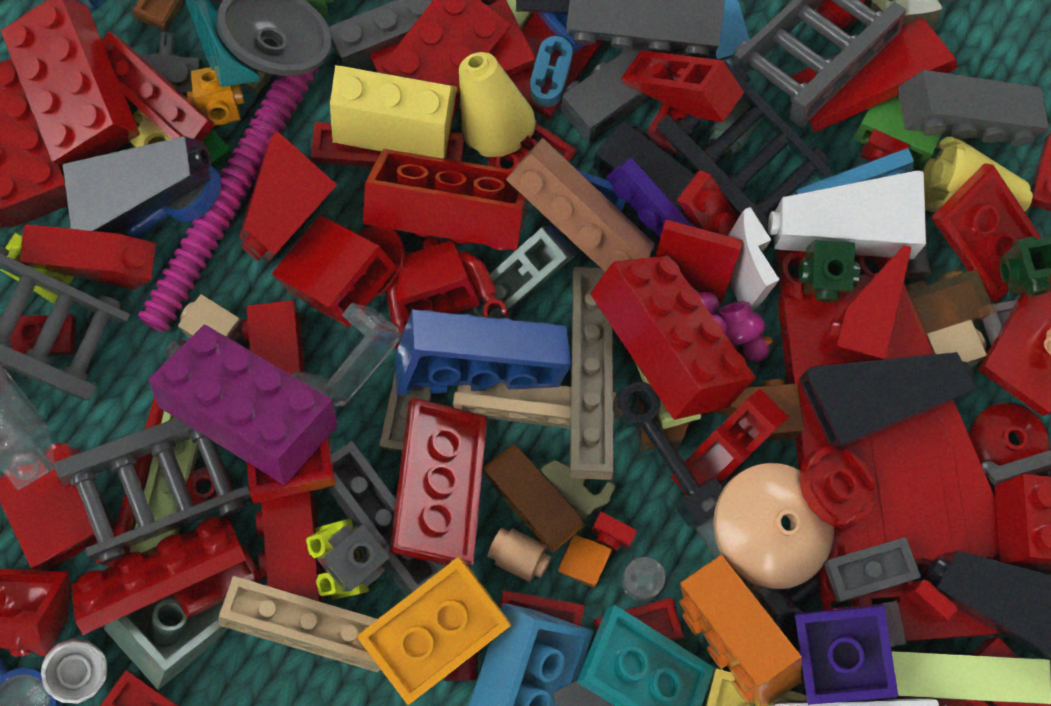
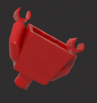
(440, 281)

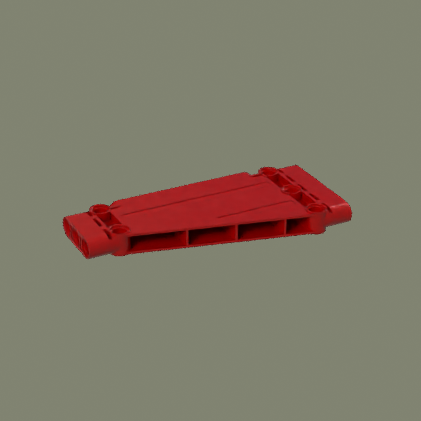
(921, 470)

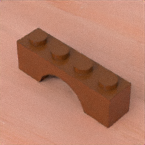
(783, 395)

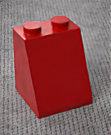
(282, 198)

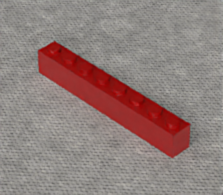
(287, 521)

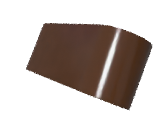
(533, 498)

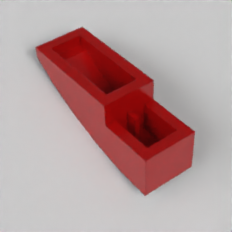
(736, 438)

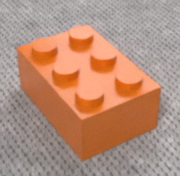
(740, 633)

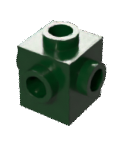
(1028, 266)
(829, 270)

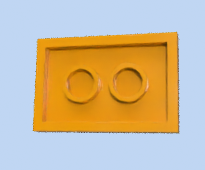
(433, 630)

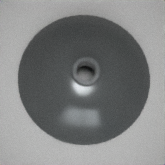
(274, 35)

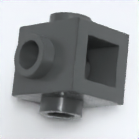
(340, 561)

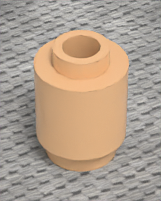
(519, 554)

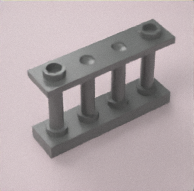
(830, 74)
(35, 361)
(122, 457)

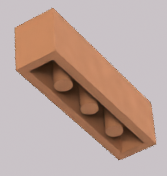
(578, 208)

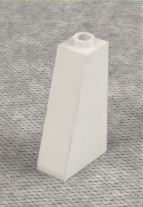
(872, 213)

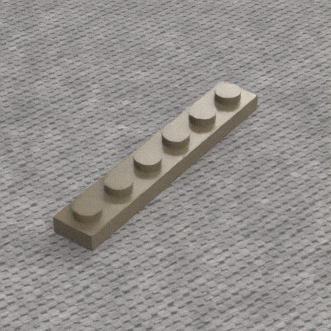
(590, 382)

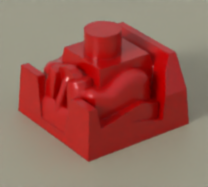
(32, 609)

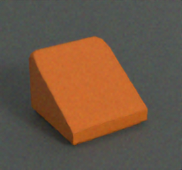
(584, 560)

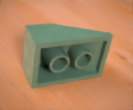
(163, 639)

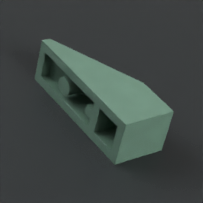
(528, 269)

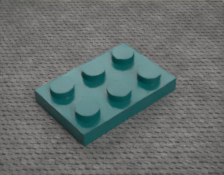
(642, 667)

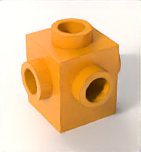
(216, 102)

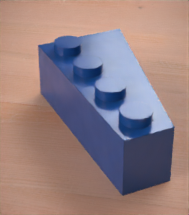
(479, 352)

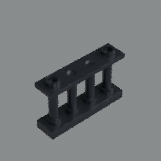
(679, 135)

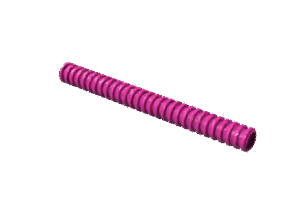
(234, 183)

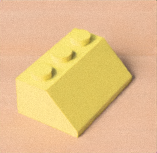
(390, 112)

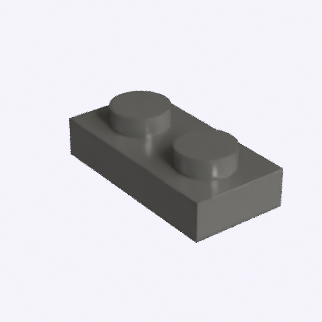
(871, 569)

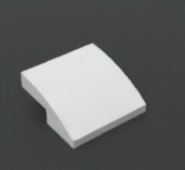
(752, 273)

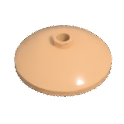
(752, 533)

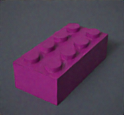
(244, 403)

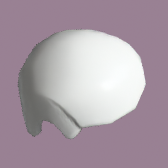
(74, 671)

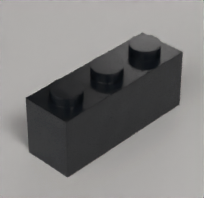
(659, 164)

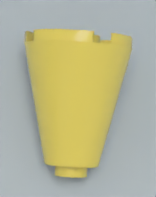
(492, 107)
(955, 165)

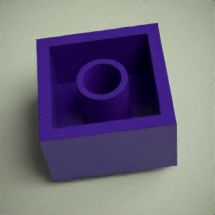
(846, 654)

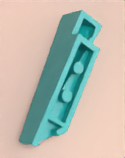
(226, 65)

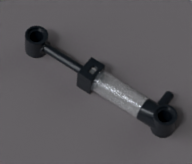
(700, 501)

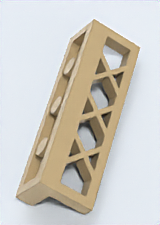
(530, 406)
(296, 622)

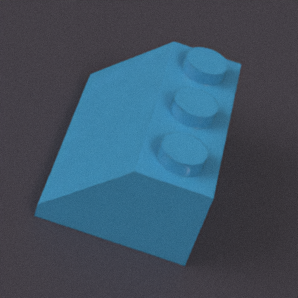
(530, 660)

